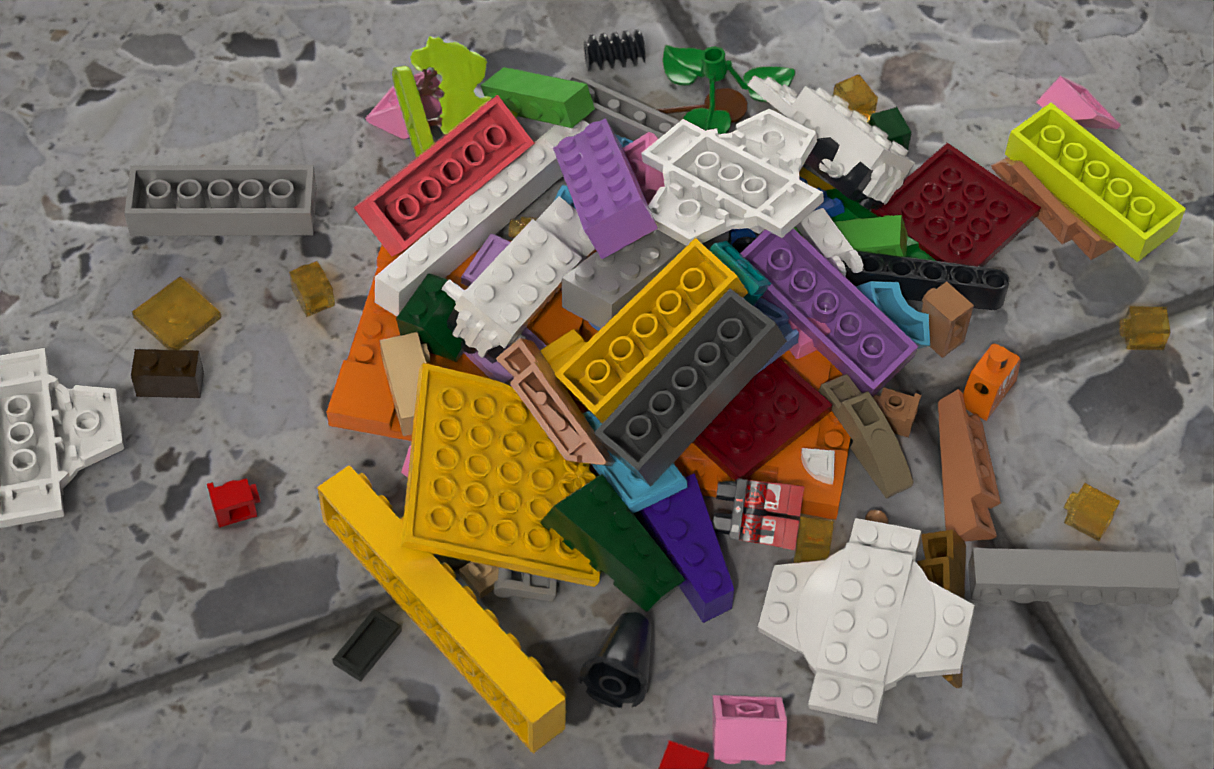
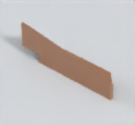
(1054, 213)
(552, 404)
(966, 471)

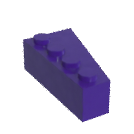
(689, 541)

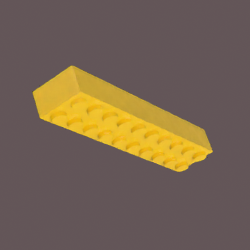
(444, 610)

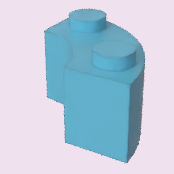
(890, 301)

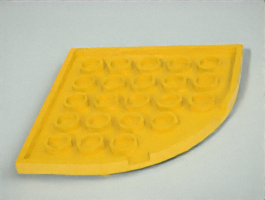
(485, 479)

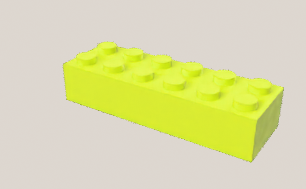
(1095, 181)

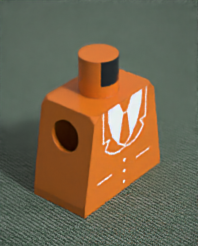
(998, 372)

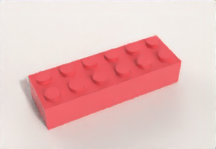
(444, 176)

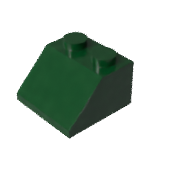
(428, 316)

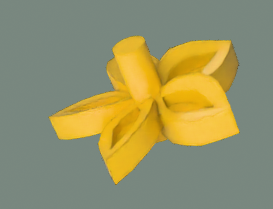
(577, 475)

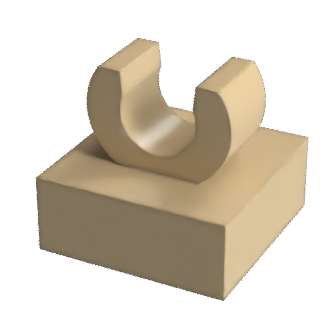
(479, 577)

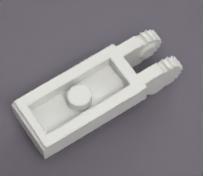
(829, 241)

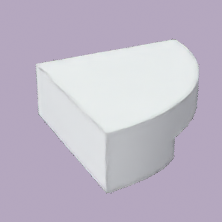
(819, 464)

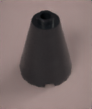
(620, 663)

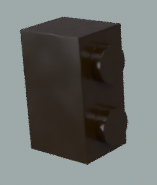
(167, 373)

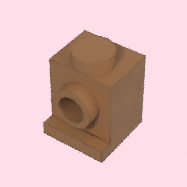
(898, 410)

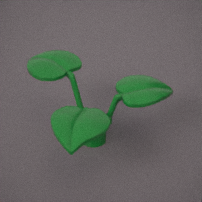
(687, 64)

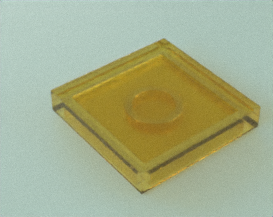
(176, 314)

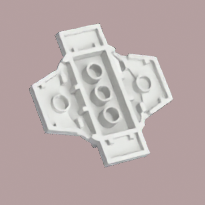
(732, 178)
(48, 436)
(866, 619)

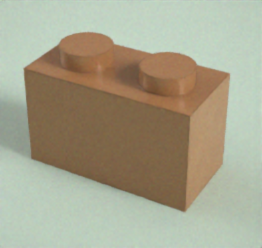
(948, 318)

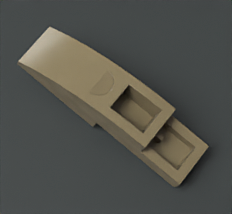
(871, 435)

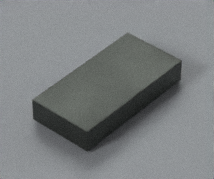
(367, 645)

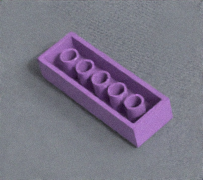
(604, 188)
(808, 285)

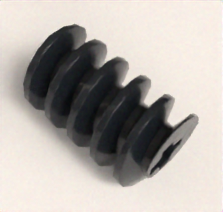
(615, 49)

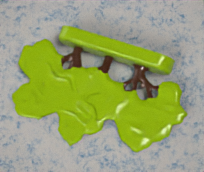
(460, 75)

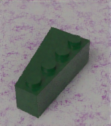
(614, 542)

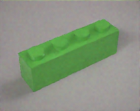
(541, 96)
(875, 235)

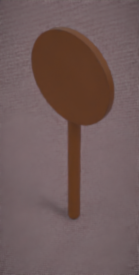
(725, 99)

